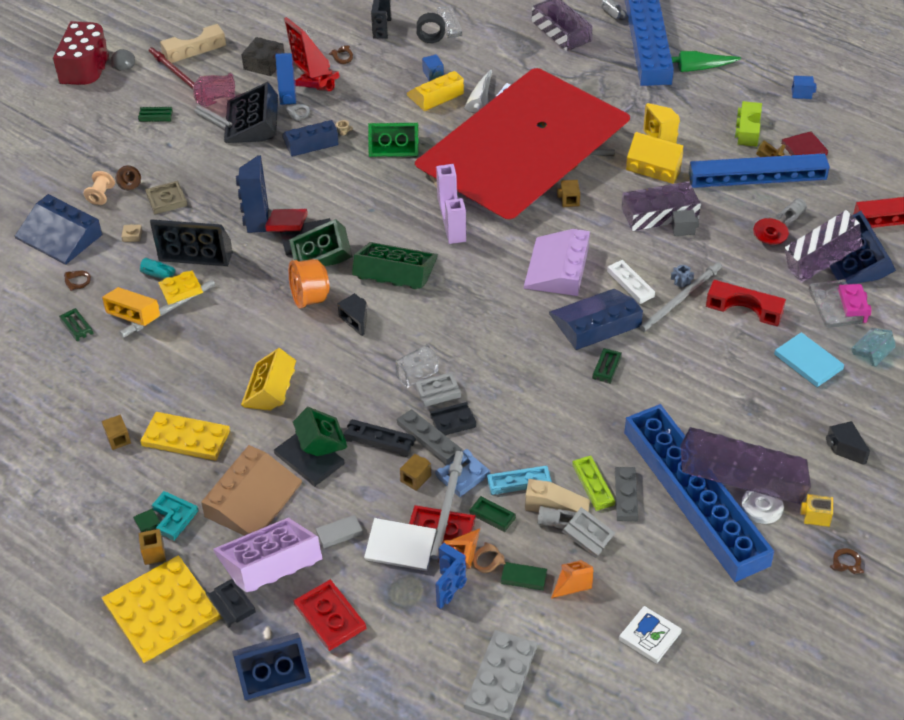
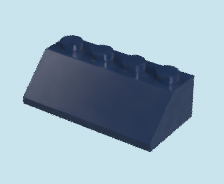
(253, 195)

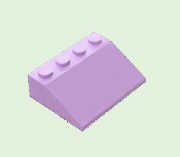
(558, 262)
(269, 554)

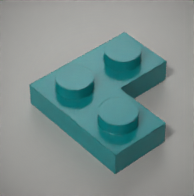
(176, 512)

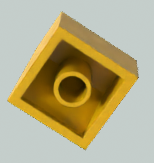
(661, 122)

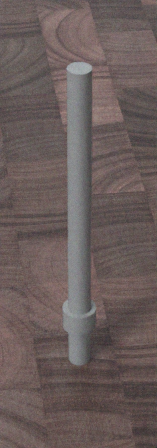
(163, 310)
(454, 471)

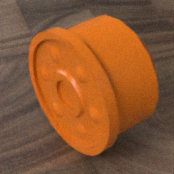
(308, 282)

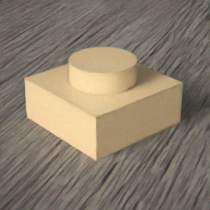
(131, 233)

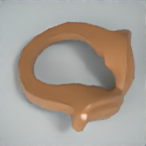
(499, 559)

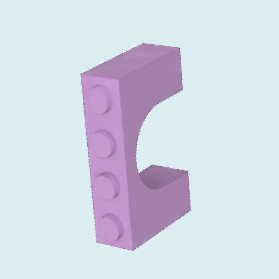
(451, 207)

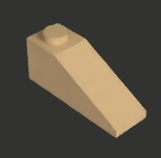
(553, 496)

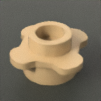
(343, 127)

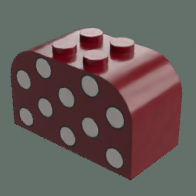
(81, 54)

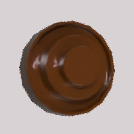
(128, 178)

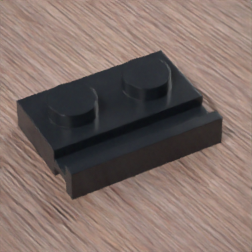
(453, 418)
(231, 603)

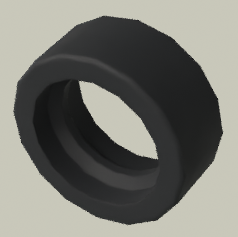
(430, 38)

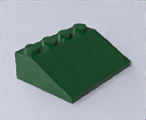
(393, 265)

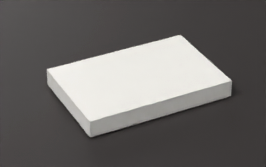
(400, 544)

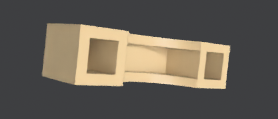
(178, 49)

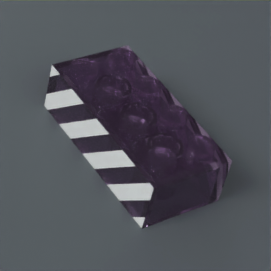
(562, 24)
(655, 205)
(823, 246)

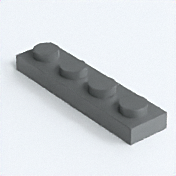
(428, 436)

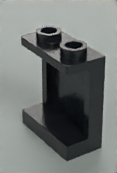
(380, 15)

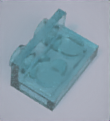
(875, 345)

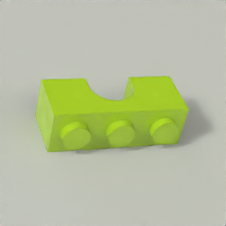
(748, 124)

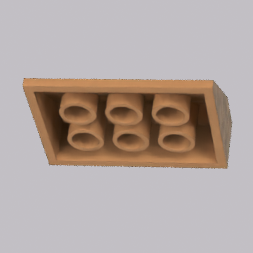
(250, 492)

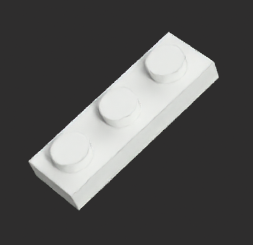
(631, 281)

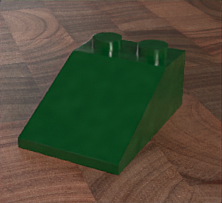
(325, 243)

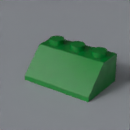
(393, 139)

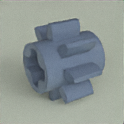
(682, 276)

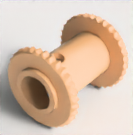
(102, 181)

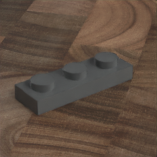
(626, 494)

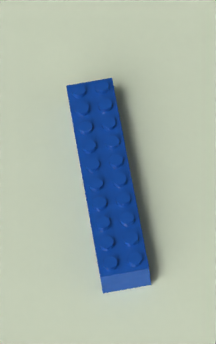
(650, 42)
(703, 501)

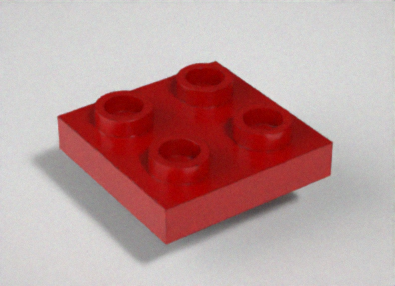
(321, 83)

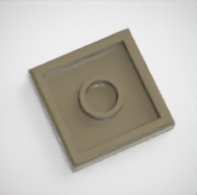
(166, 197)

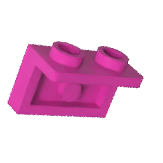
(854, 301)

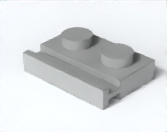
(438, 389)
(588, 532)

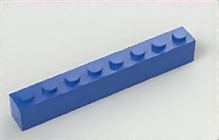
(758, 170)

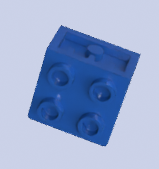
(453, 574)

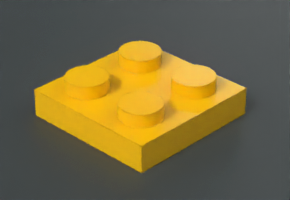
(180, 287)

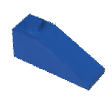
(286, 78)

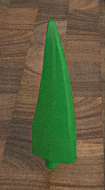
(697, 61)

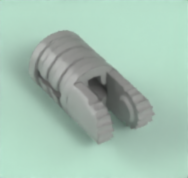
(613, 9)
(793, 211)
(551, 517)

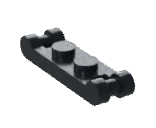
(379, 437)

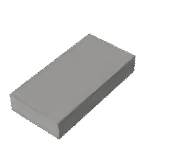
(339, 531)

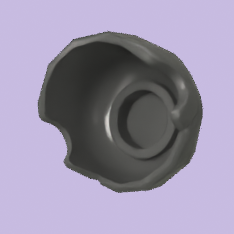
(123, 59)

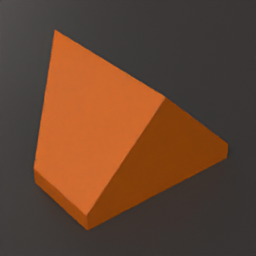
(466, 545)
(573, 578)

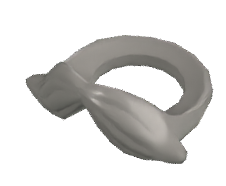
(290, 110)

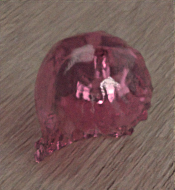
(212, 87)

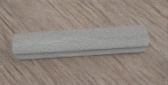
(212, 117)

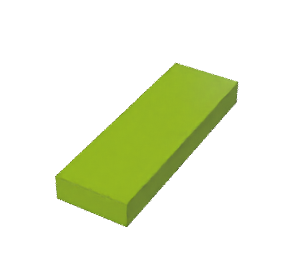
(593, 483)

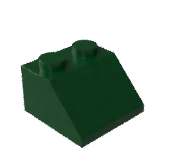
(318, 432)

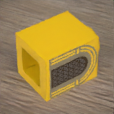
(817, 510)

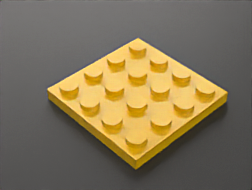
(161, 608)

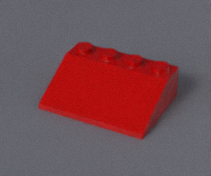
(305, 52)

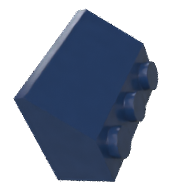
(311, 138)
(271, 666)

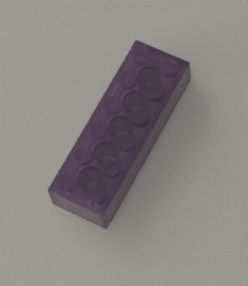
(745, 465)

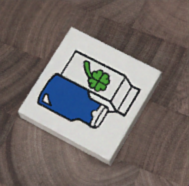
(650, 634)

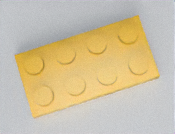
(185, 436)

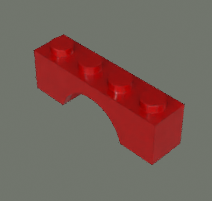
(726, 295)

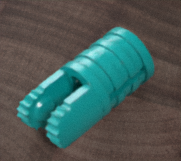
(156, 268)

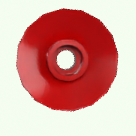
(770, 231)

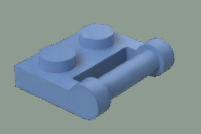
(470, 476)

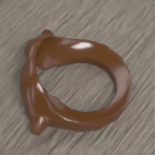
(345, 48)
(69, 275)
(856, 569)

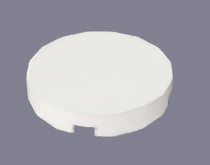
(761, 507)

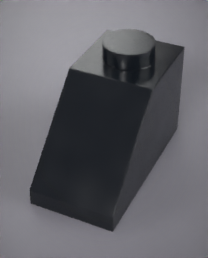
(354, 312)
(847, 442)

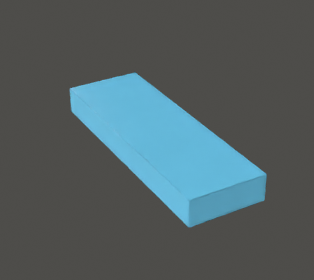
(516, 480)

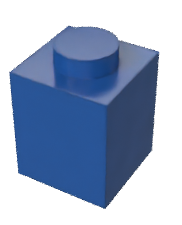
(432, 67)
(803, 87)

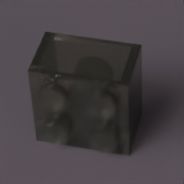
(261, 57)

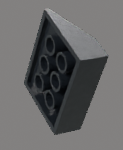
(252, 115)
(191, 242)

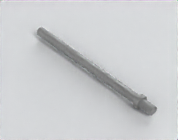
(711, 271)

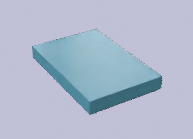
(809, 359)

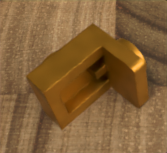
(768, 150)

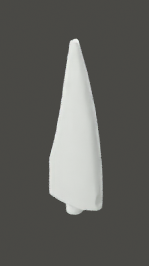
(479, 95)

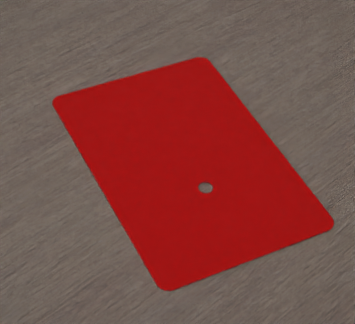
(508, 159)

